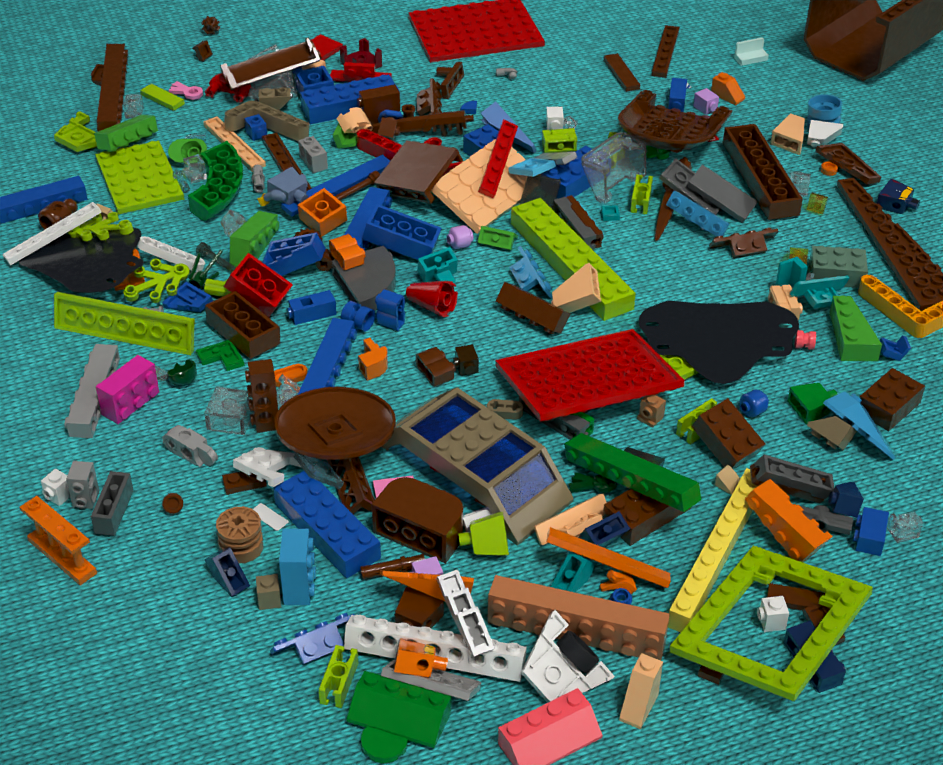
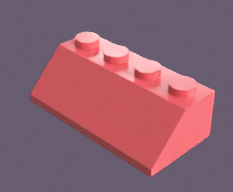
(550, 731)

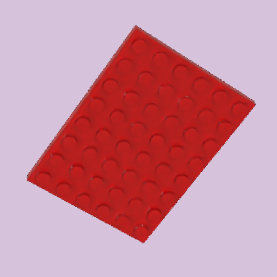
(475, 29)
(588, 374)

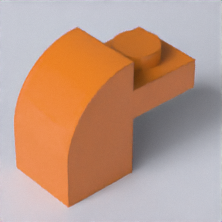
(373, 361)

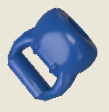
(390, 113)

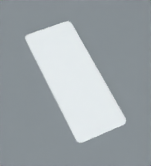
(270, 517)

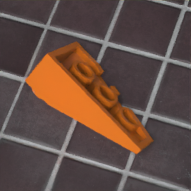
(423, 582)

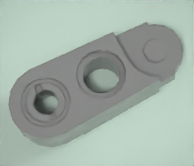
(189, 446)

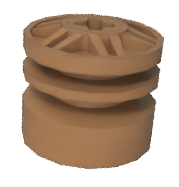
(241, 531)

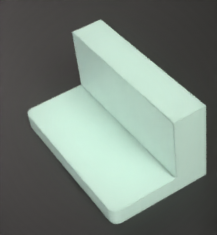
(750, 51)

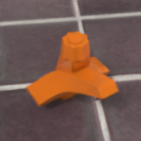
(619, 580)

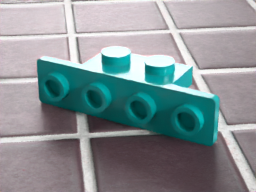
(819, 291)

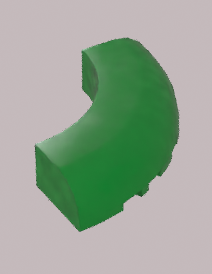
(222, 184)

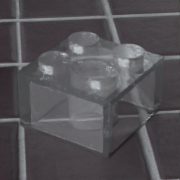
(228, 411)

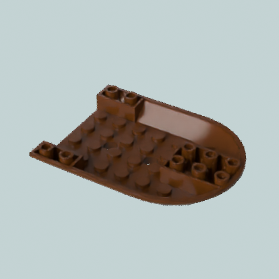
(669, 127)

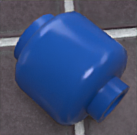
(753, 403)

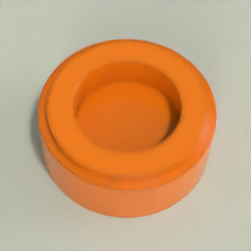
(829, 168)

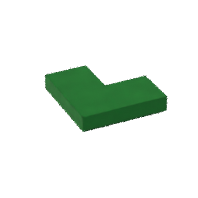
(222, 351)

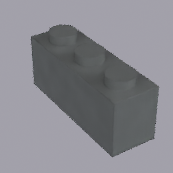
(112, 503)

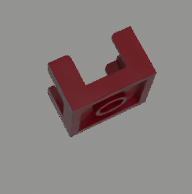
(362, 55)

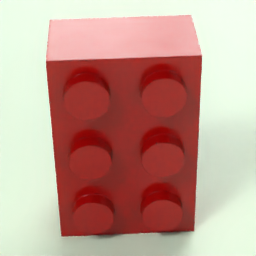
(258, 284)

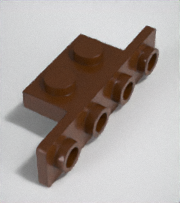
(429, 99)
(745, 244)

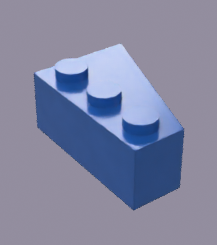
(294, 253)

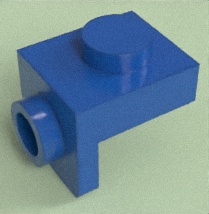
(895, 350)

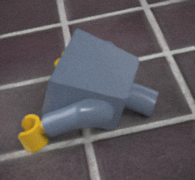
(285, 187)

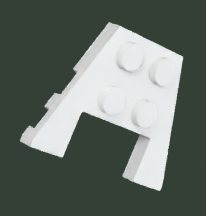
(265, 464)
(552, 671)

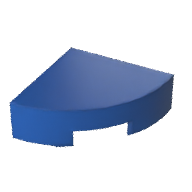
(469, 107)

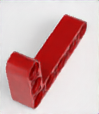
(377, 145)

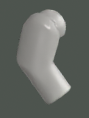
(511, 72)

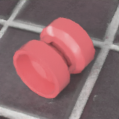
(805, 339)

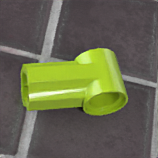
(216, 287)

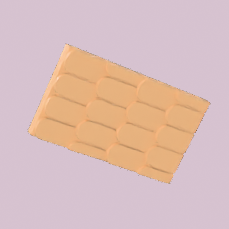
(461, 186)

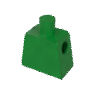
(809, 400)

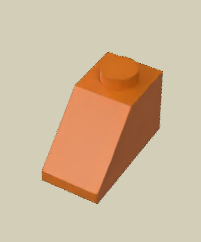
(727, 88)

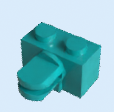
(438, 266)

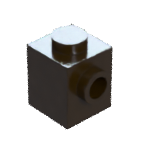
(466, 360)

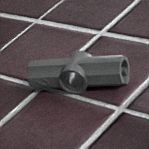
(829, 520)

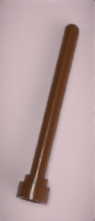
(369, 181)

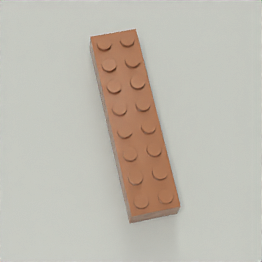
(595, 620)

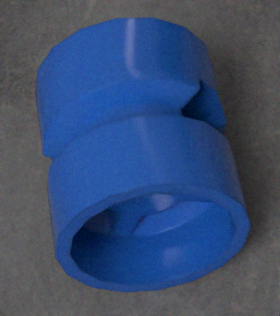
(361, 315)

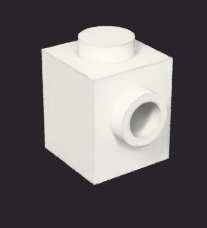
(554, 118)
(55, 487)
(773, 613)

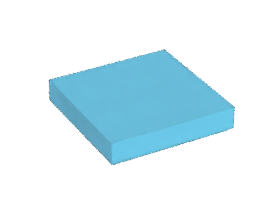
(532, 167)

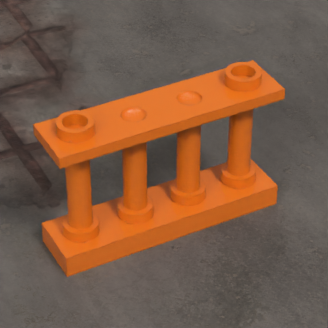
(58, 540)

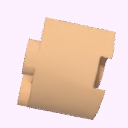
(354, 121)

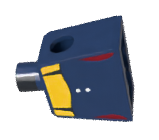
(897, 197)

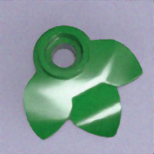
(655, 152)

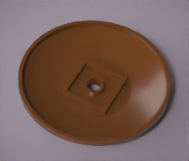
(335, 423)

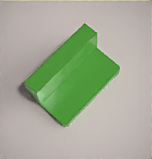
(343, 139)
(496, 237)

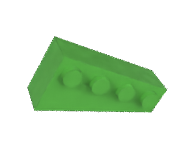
(253, 236)
(852, 331)

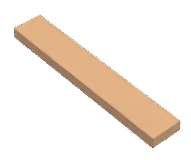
(247, 154)

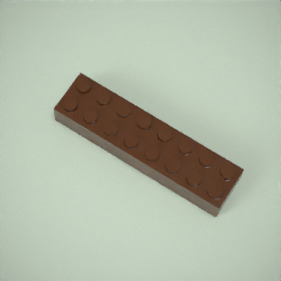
(762, 171)

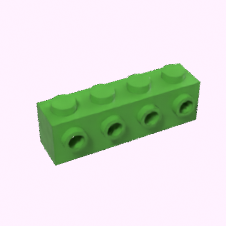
(126, 132)

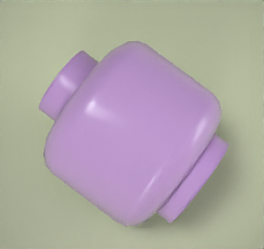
(459, 237)

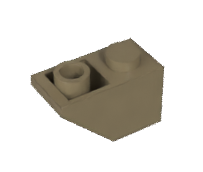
(275, 97)
(833, 430)

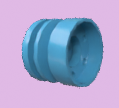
(824, 108)

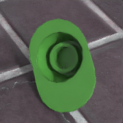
(185, 148)

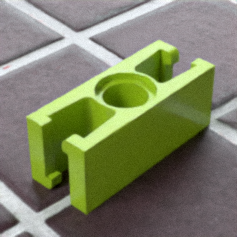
(641, 194)
(685, 423)
(338, 676)

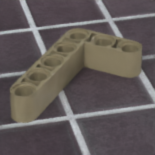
(274, 119)

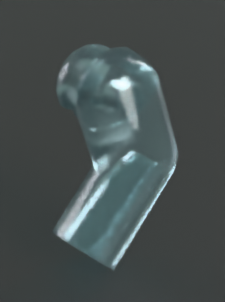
(180, 176)

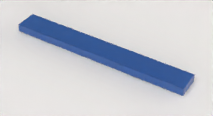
(343, 181)

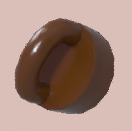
(172, 503)

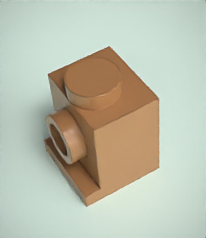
(651, 410)

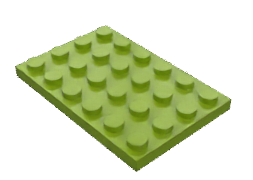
(139, 177)

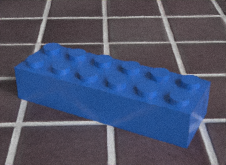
(331, 101)
(329, 522)

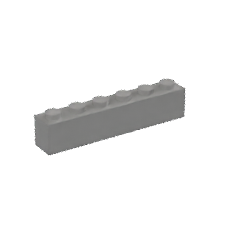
(86, 409)

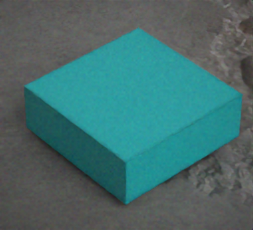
(610, 213)

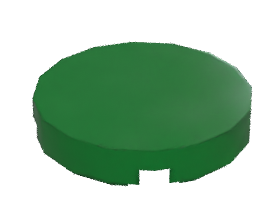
(382, 746)

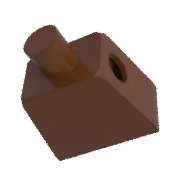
(419, 609)

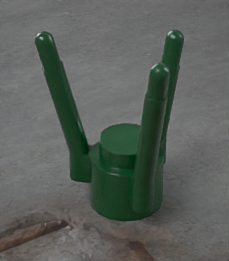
(199, 278)

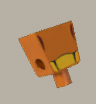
(410, 657)

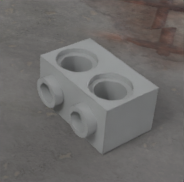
(313, 154)
(82, 484)

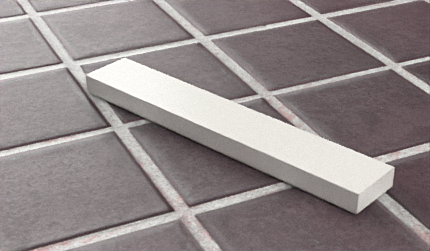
(51, 233)

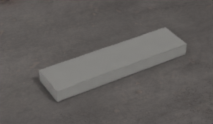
(560, 158)

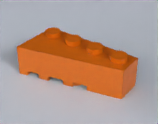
(786, 521)

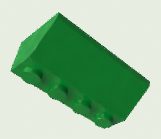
(399, 709)

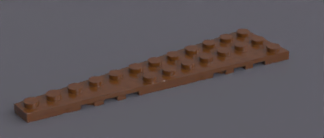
(904, 255)

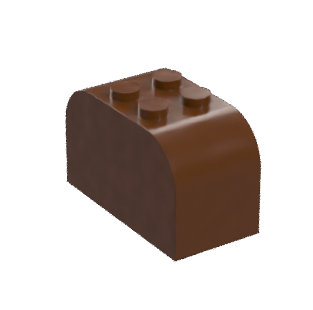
(419, 517)

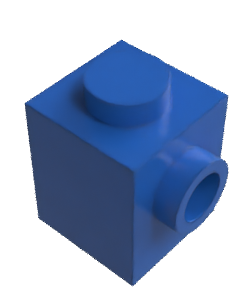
(255, 127)

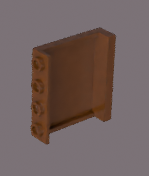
(416, 170)

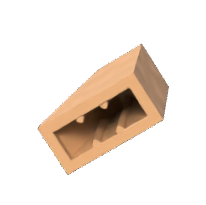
(789, 134)
(578, 290)
(641, 691)

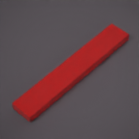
(498, 159)

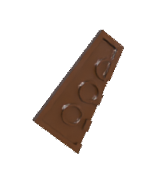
(849, 161)

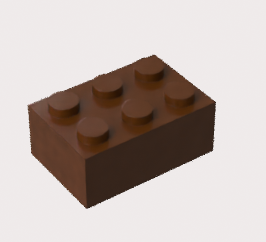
(892, 398)
(728, 434)

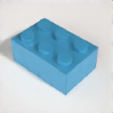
(297, 567)

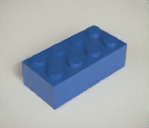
(571, 175)
(401, 232)

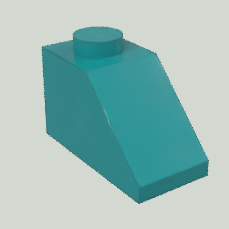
(574, 572)

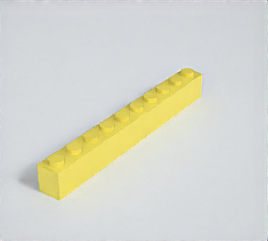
(713, 556)

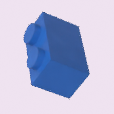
(871, 531)

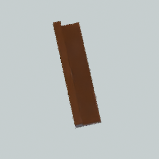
(359, 485)

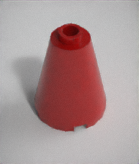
(434, 296)

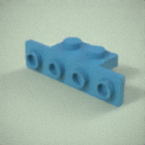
(697, 214)
(527, 274)

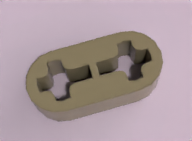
(506, 408)

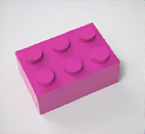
(127, 389)

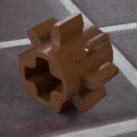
(210, 25)

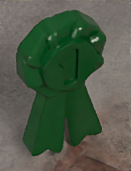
(583, 482)

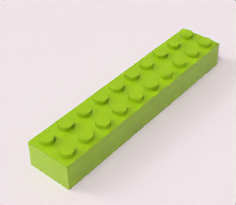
(569, 253)

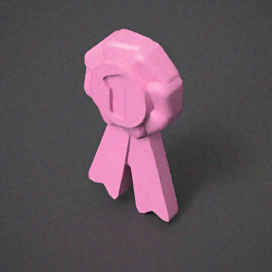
(189, 92)

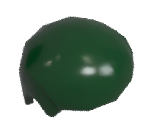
(182, 374)

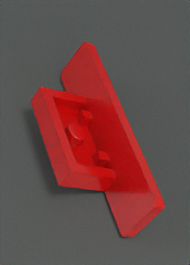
(356, 72)

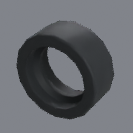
(577, 651)

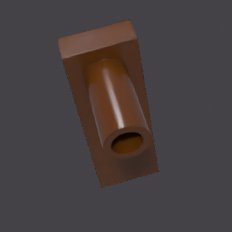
(453, 78)

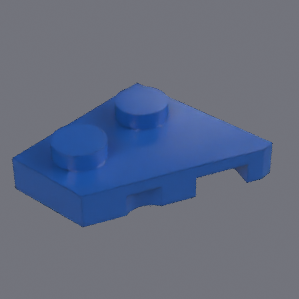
(188, 299)

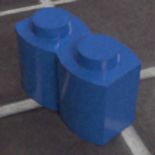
(390, 309)

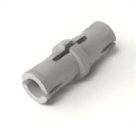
(258, 178)

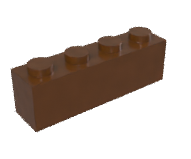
(534, 308)

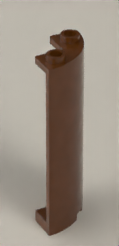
(270, 64)

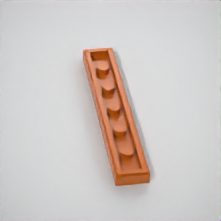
(608, 557)

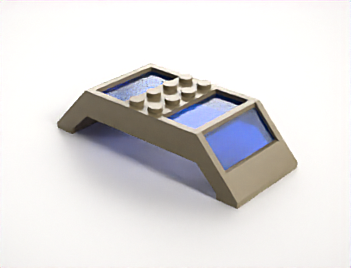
(486, 459)

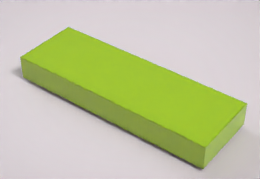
(162, 97)

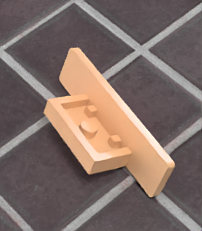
(574, 519)

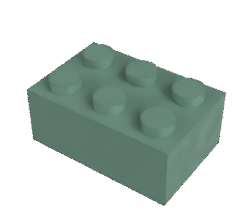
(838, 261)

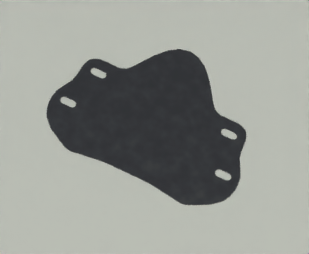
(87, 264)
(720, 338)

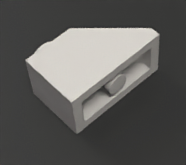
(823, 132)

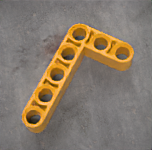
(899, 310)

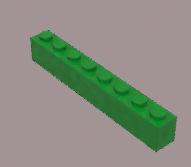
(633, 472)

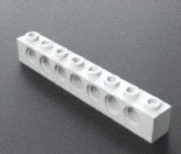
(380, 644)

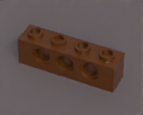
(263, 394)

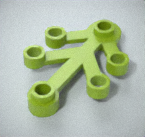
(101, 227)
(177, 273)

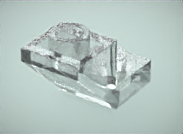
(287, 390)

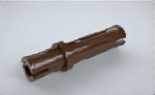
(398, 565)

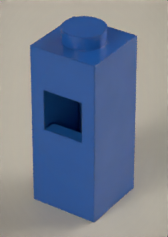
(677, 93)
(311, 307)

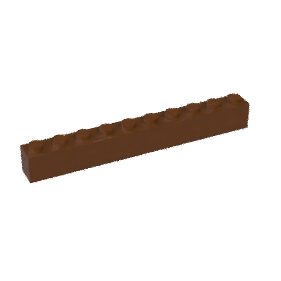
(112, 86)

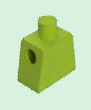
(487, 535)

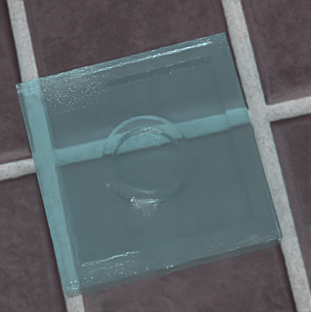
(319, 470)

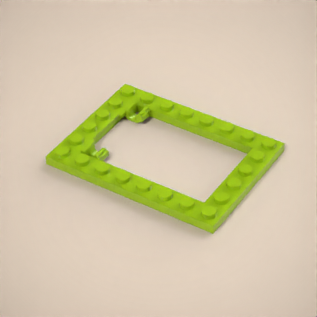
(760, 565)

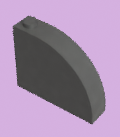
(369, 279)

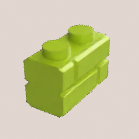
(559, 140)

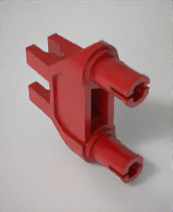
(218, 84)

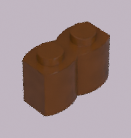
(435, 366)

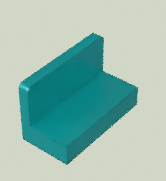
(791, 272)

